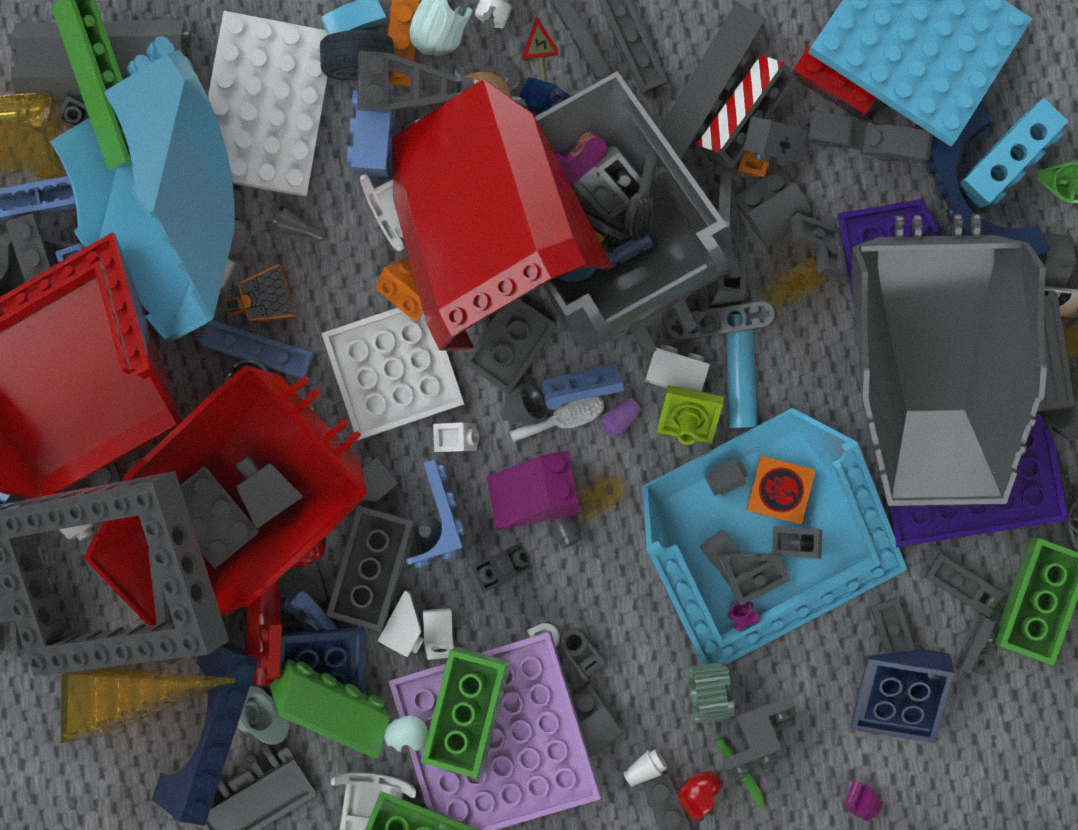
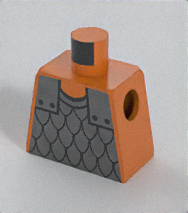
(264, 297)

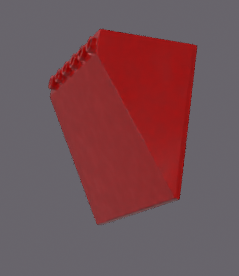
(77, 374)

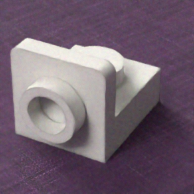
(455, 437)

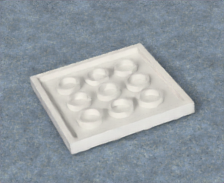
(390, 372)

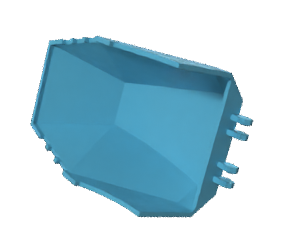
(174, 200)

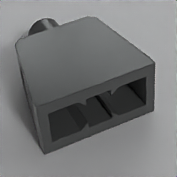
(264, 491)

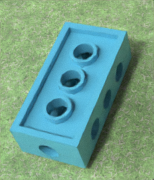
(1024, 142)

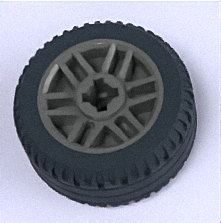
(341, 50)

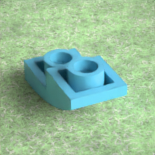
(354, 16)

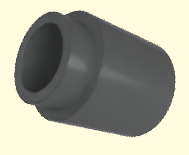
(726, 477)

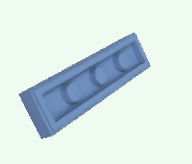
(256, 347)

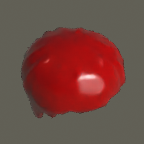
(698, 794)

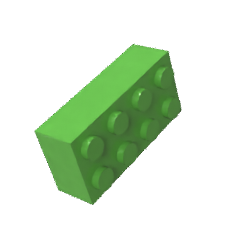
(1040, 602)
(466, 712)

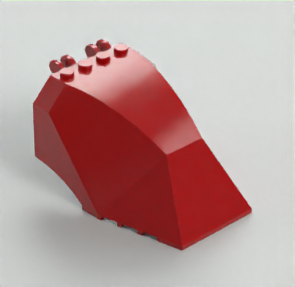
(245, 416)

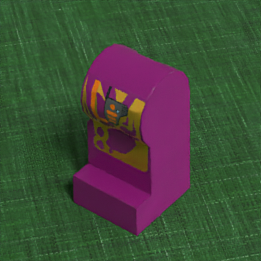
(582, 157)

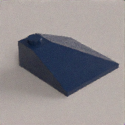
(328, 651)
(904, 694)

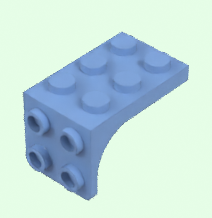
(452, 528)

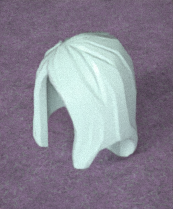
(437, 27)

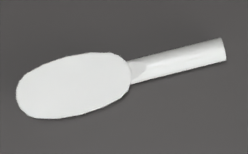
(567, 416)

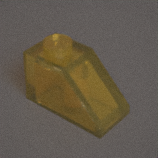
(793, 284)

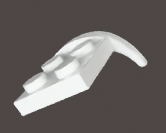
(384, 210)
(362, 794)

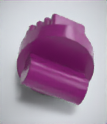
(863, 801)

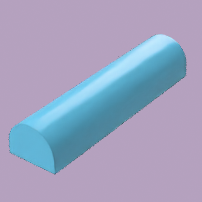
(741, 376)

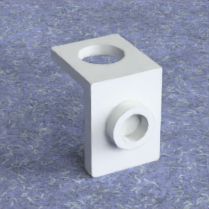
(437, 632)

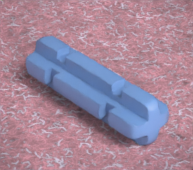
(629, 250)

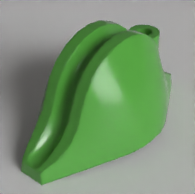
(1061, 181)

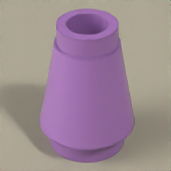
(618, 419)

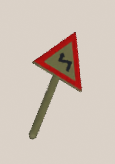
(539, 46)

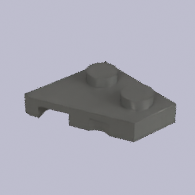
(753, 574)

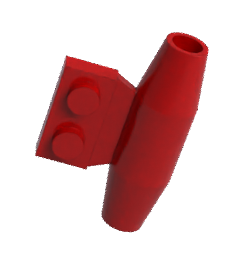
(264, 635)

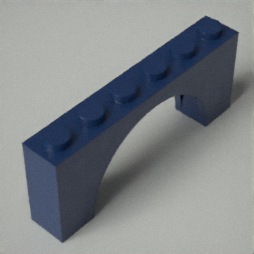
(943, 166)
(192, 789)

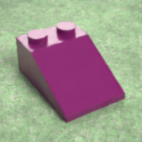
(534, 491)

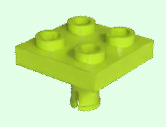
(690, 415)

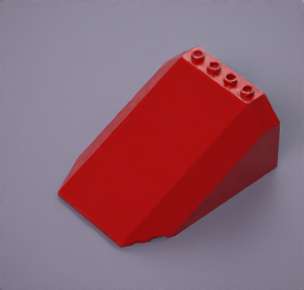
(484, 211)

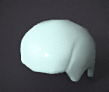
(406, 731)

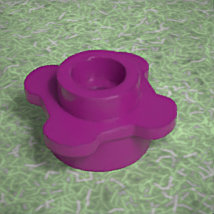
(743, 615)

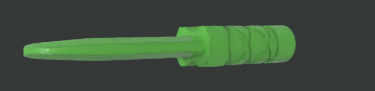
(727, 751)

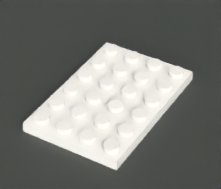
(268, 100)

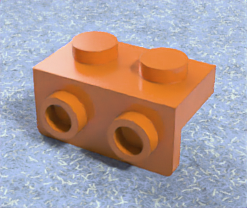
(400, 288)

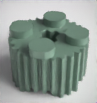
(710, 692)

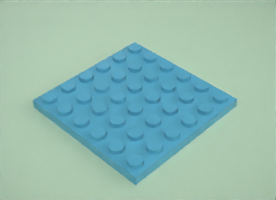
(923, 54)

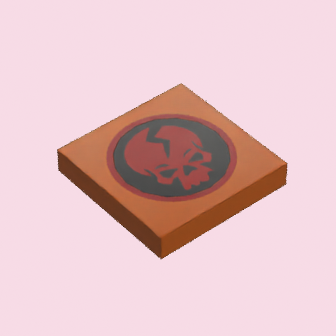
(780, 489)

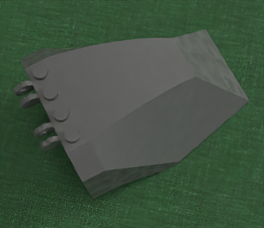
(949, 360)

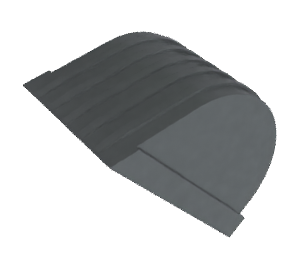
(685, 228)

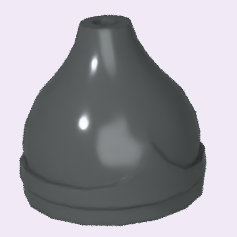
(525, 405)

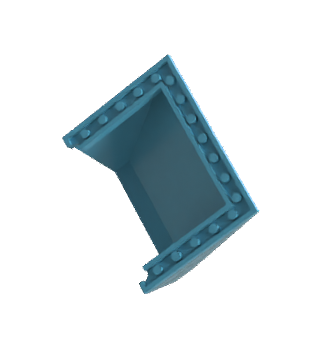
(842, 502)

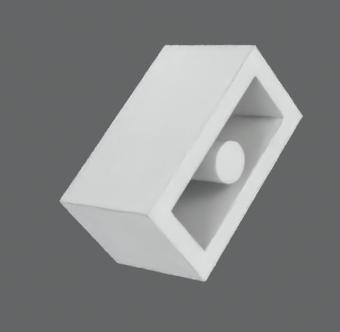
(676, 370)

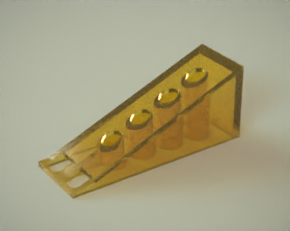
(110, 699)

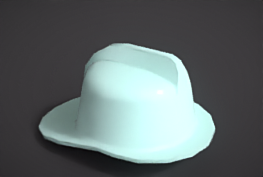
(261, 718)

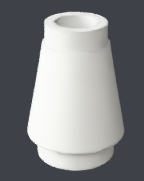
(645, 768)

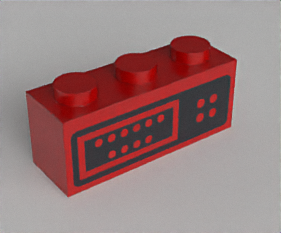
(832, 85)

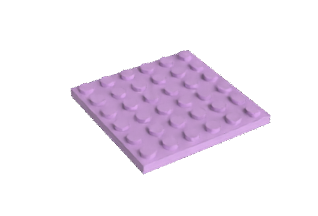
(536, 750)

